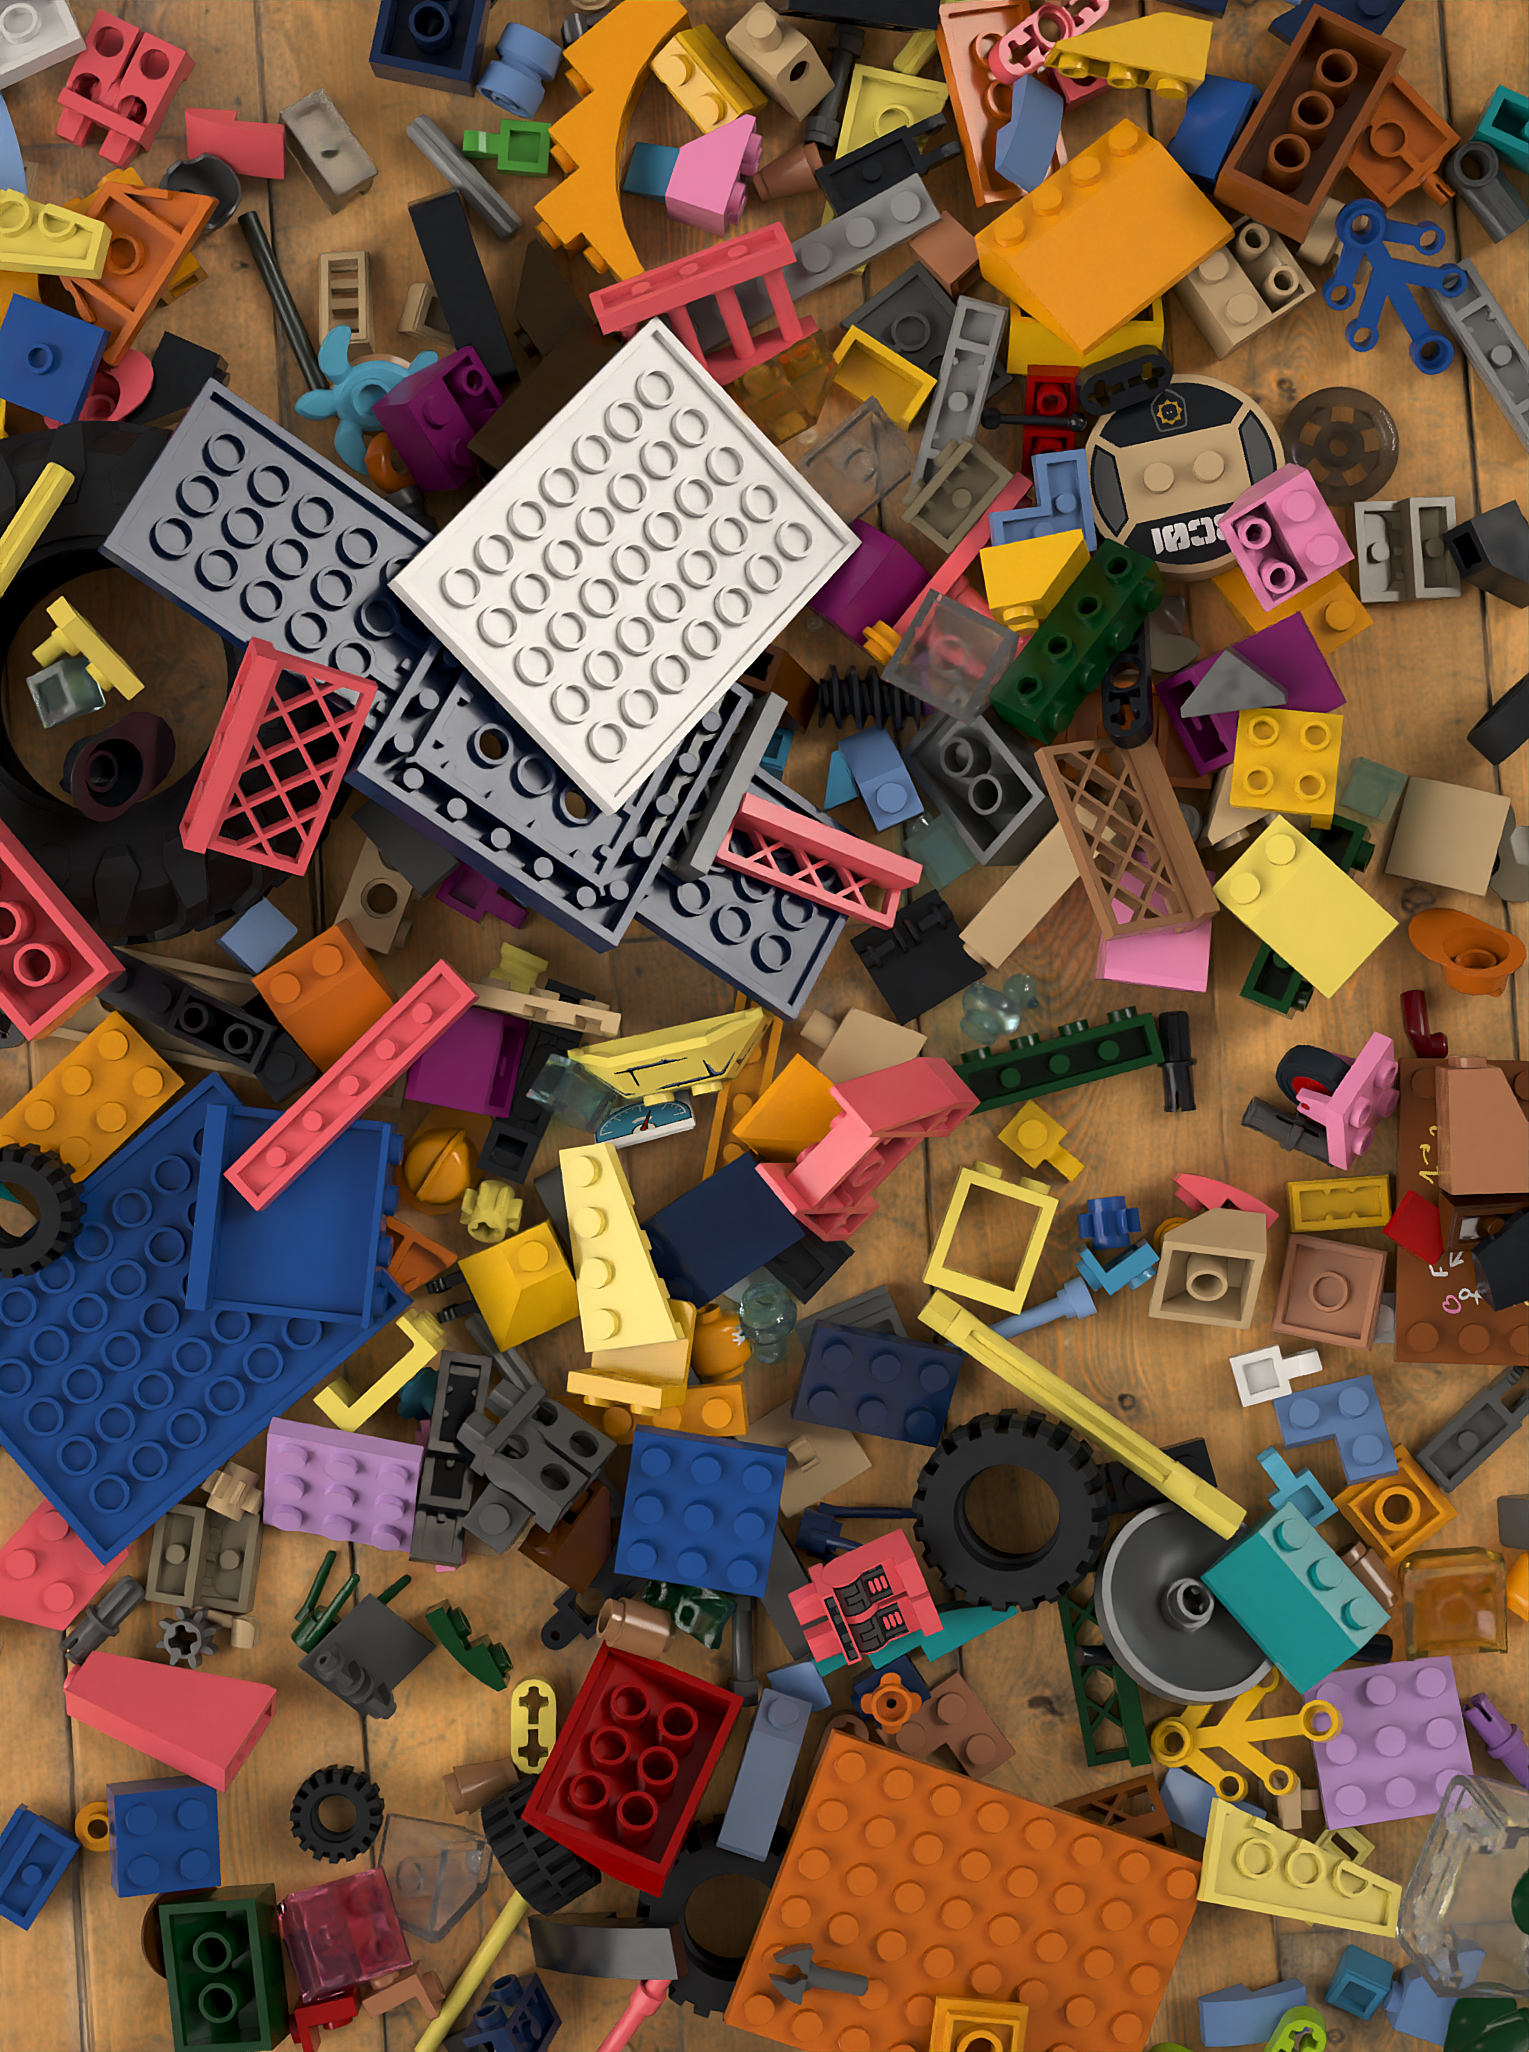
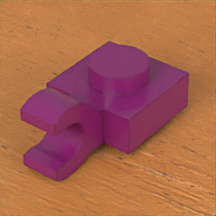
(476, 895)

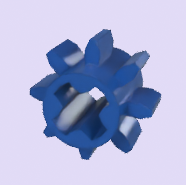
(1108, 1222)

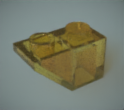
(789, 389)

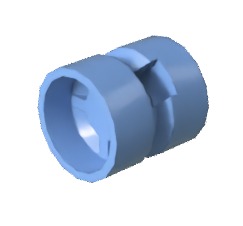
(517, 77)

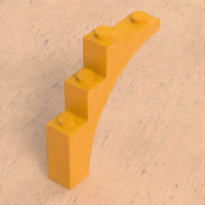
(613, 69)

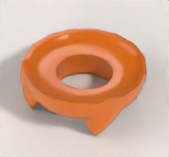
(380, 467)

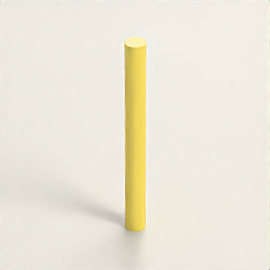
(473, 1974)

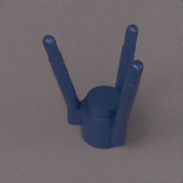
(821, 1534)

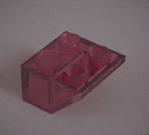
(343, 1934)

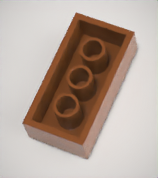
(1308, 123)

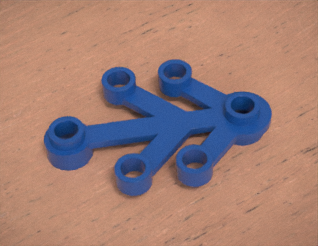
(1390, 278)

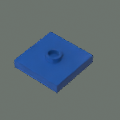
(48, 359)

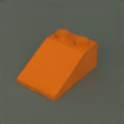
(327, 993)

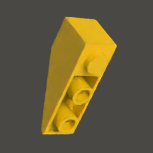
(1150, 52)

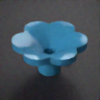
(418, 1395)

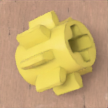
(491, 1211)

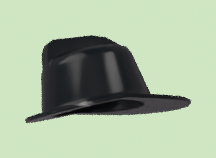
(118, 765)

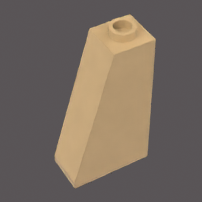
(1027, 893)

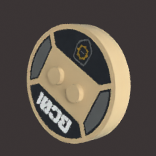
(1175, 468)

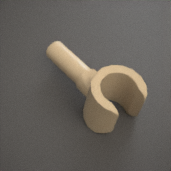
(244, 1628)

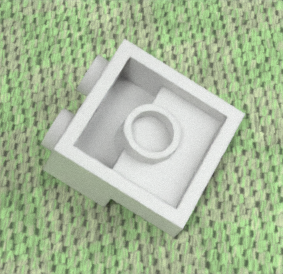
(35, 37)

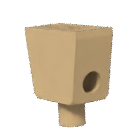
(769, 50)
(860, 1044)

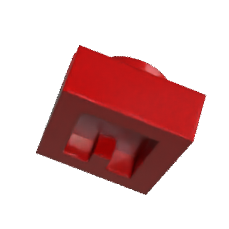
(330, 2012)

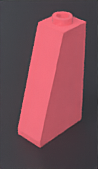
(173, 1713)

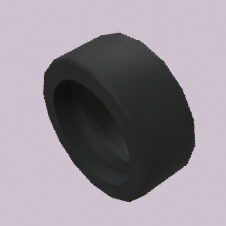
(1504, 725)

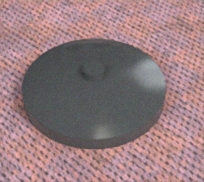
(1165, 1619)

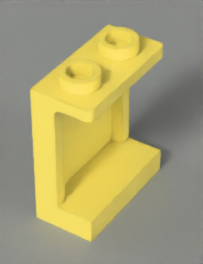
(349, 1409)

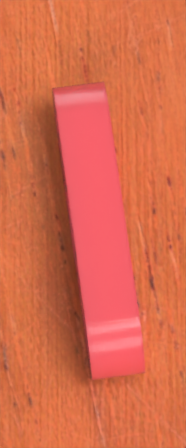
(1029, 33)

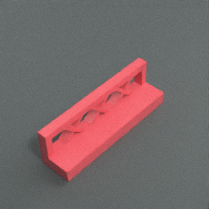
(827, 847)

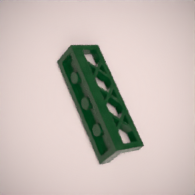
(1124, 1693)

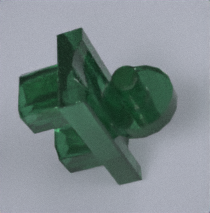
(692, 1609)

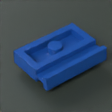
(31, 1864)

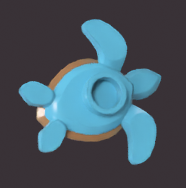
(354, 391)

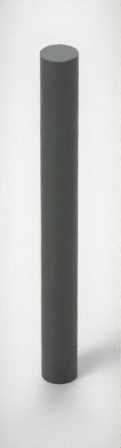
(282, 301)

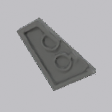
(915, 322)

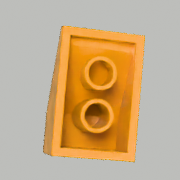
(1327, 607)

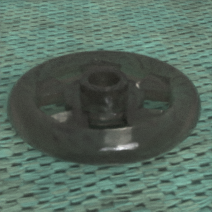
(1367, 415)

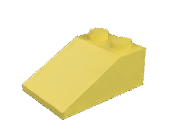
(1304, 907)

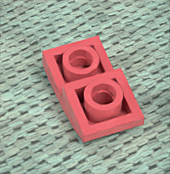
(245, 146)
(1205, 1192)

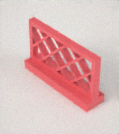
(230, 757)

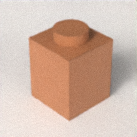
(948, 255)

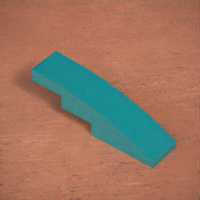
(960, 1623)

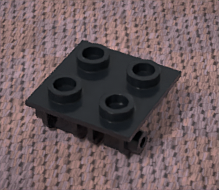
(918, 958)

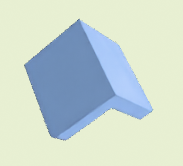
(256, 936)

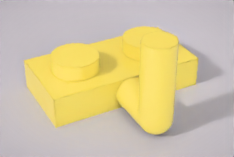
(77, 635)

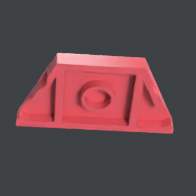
(50, 1571)

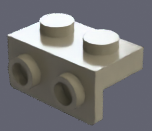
(956, 493)

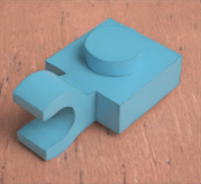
(1299, 1488)

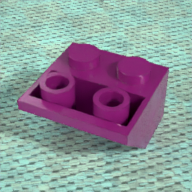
(437, 415)
(471, 1064)

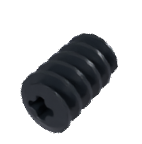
(863, 699)

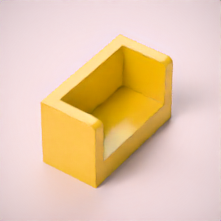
(877, 371)

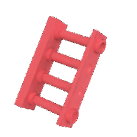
(715, 273)
(951, 578)

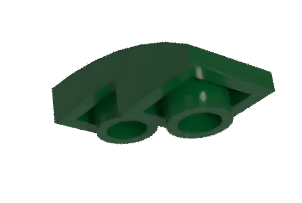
(480, 1657)

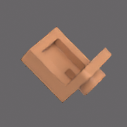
(402, 1986)

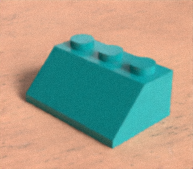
(1295, 1597)

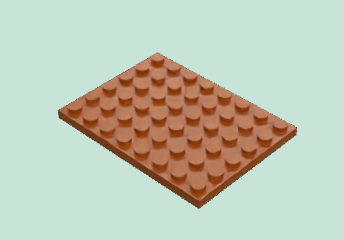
(964, 1896)

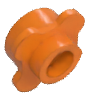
(891, 1718)

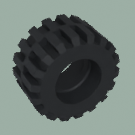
(57, 1204)
(536, 1865)

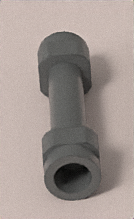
(846, 45)
(743, 1681)

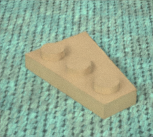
(546, 1008)

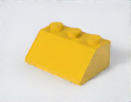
(1036, 345)

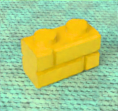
(706, 79)

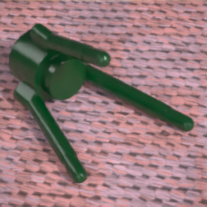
(319, 1622)

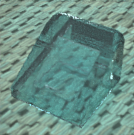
(65, 691)

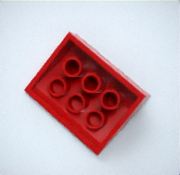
(633, 1766)

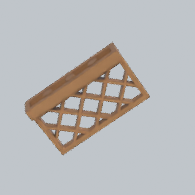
(1156, 828)

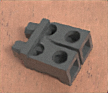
(536, 1450)

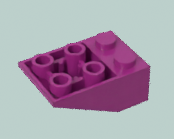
(1280, 650)

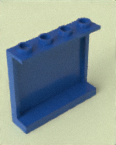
(315, 1245)

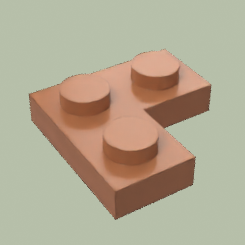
(959, 1720)

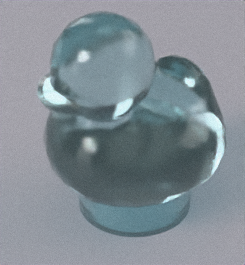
(996, 1012)
(766, 1320)

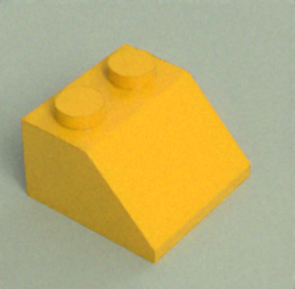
(1031, 577)

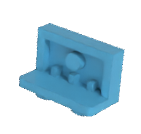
(1129, 1267)

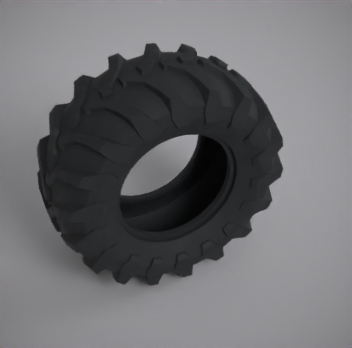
(132, 871)

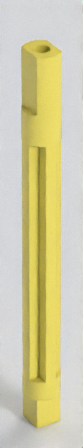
(1083, 1415)

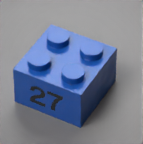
(163, 1835)

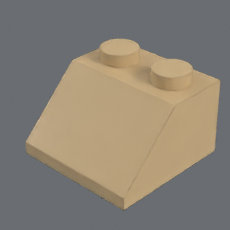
(1211, 1269)

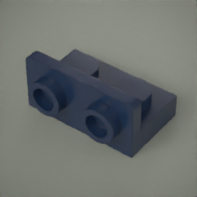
(515, 2016)

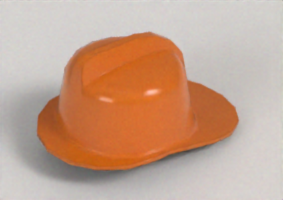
(1470, 952)

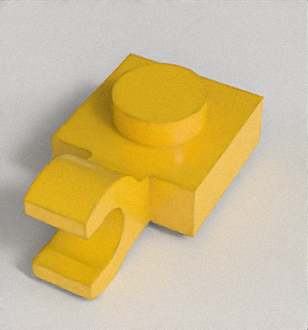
(1036, 1137)

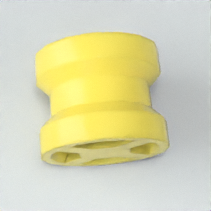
(518, 968)

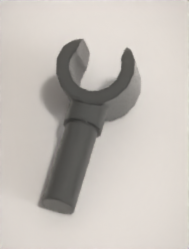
(578, 24)

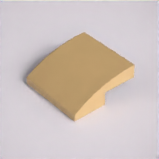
(1447, 836)

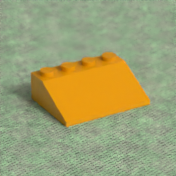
(1101, 238)

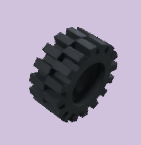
(327, 1842)

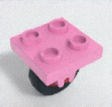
(1342, 1093)

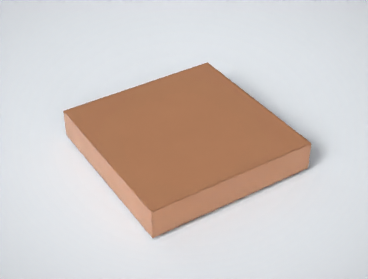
(1330, 1291)

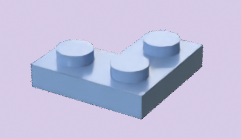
(1061, 499)
(1341, 1412)

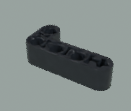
(462, 282)

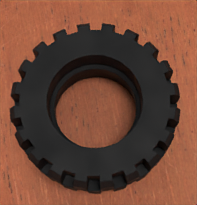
(972, 1563)
(709, 1976)

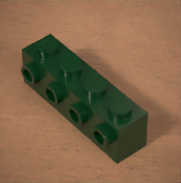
(1078, 641)
(1272, 981)
(1061, 1062)

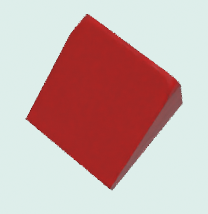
(1417, 1228)

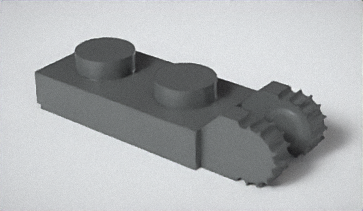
(1473, 1432)

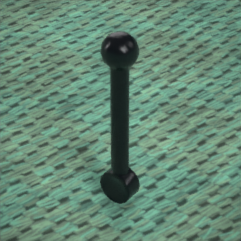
(992, 418)

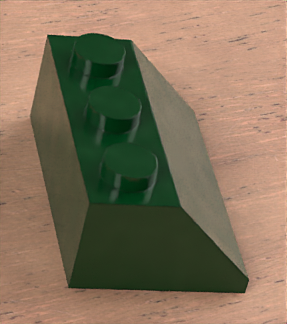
(225, 1970)

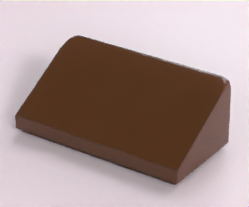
(1473, 1217)

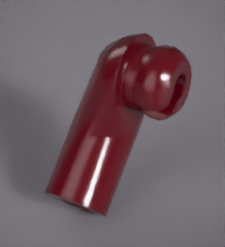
(1417, 1027)

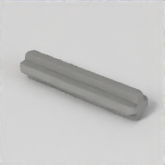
(464, 177)

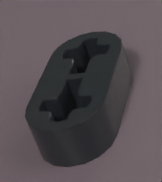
(1123, 379)

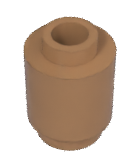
(1371, 1572)
(635, 1627)

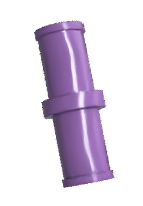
(1502, 1738)

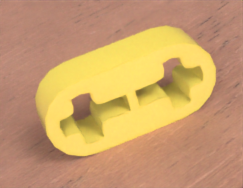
(521, 1722)

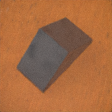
(1233, 686)

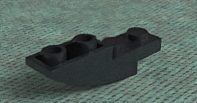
(190, 1012)

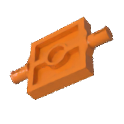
(1403, 149)

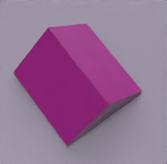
(870, 586)

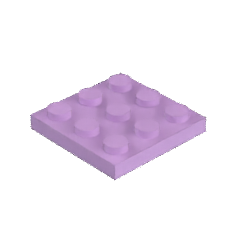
(341, 1484)
(1396, 1741)

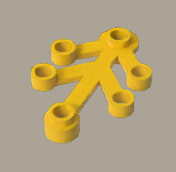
(1235, 1734)

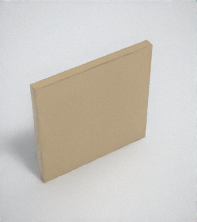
(817, 1456)

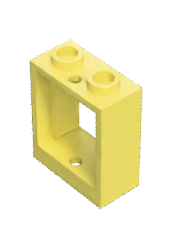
(975, 1287)

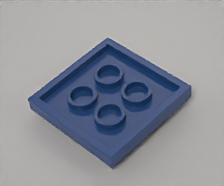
(700, 1510)

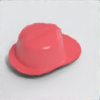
(116, 390)

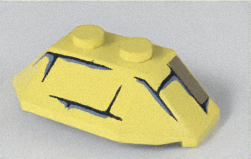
(677, 1057)

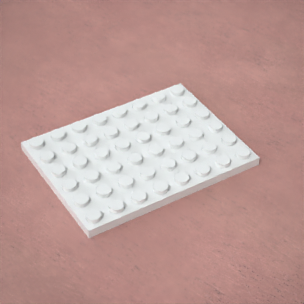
(627, 565)

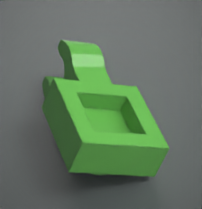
(520, 147)

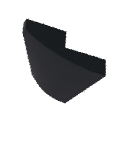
(1503, 1264)

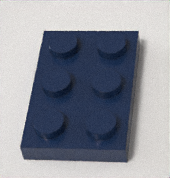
(876, 1383)

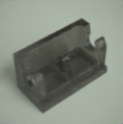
(327, 150)

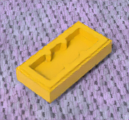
(1338, 1203)

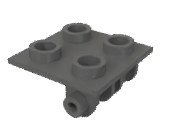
(367, 1657)

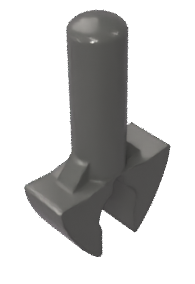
(813, 1975)

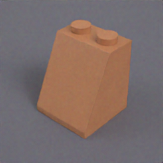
(1479, 1129)

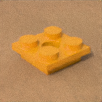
(1426, 1512)
(964, 2019)

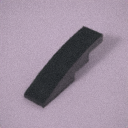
(446, 1470)
(608, 1946)

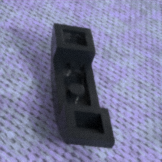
(516, 1140)

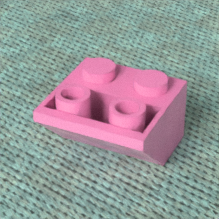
(710, 175)
(1283, 535)

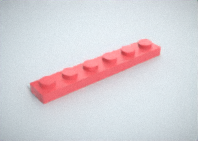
(351, 1085)

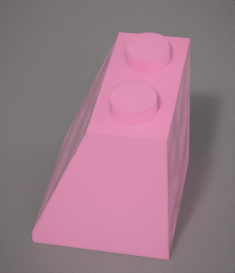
(1155, 958)

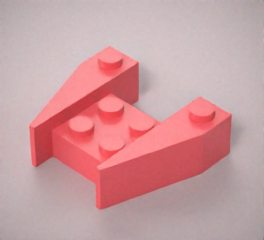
(879, 1127)

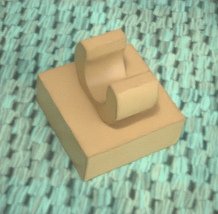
(1286, 1811)

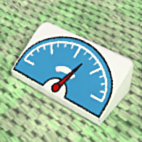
(638, 1123)

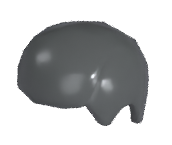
(207, 177)

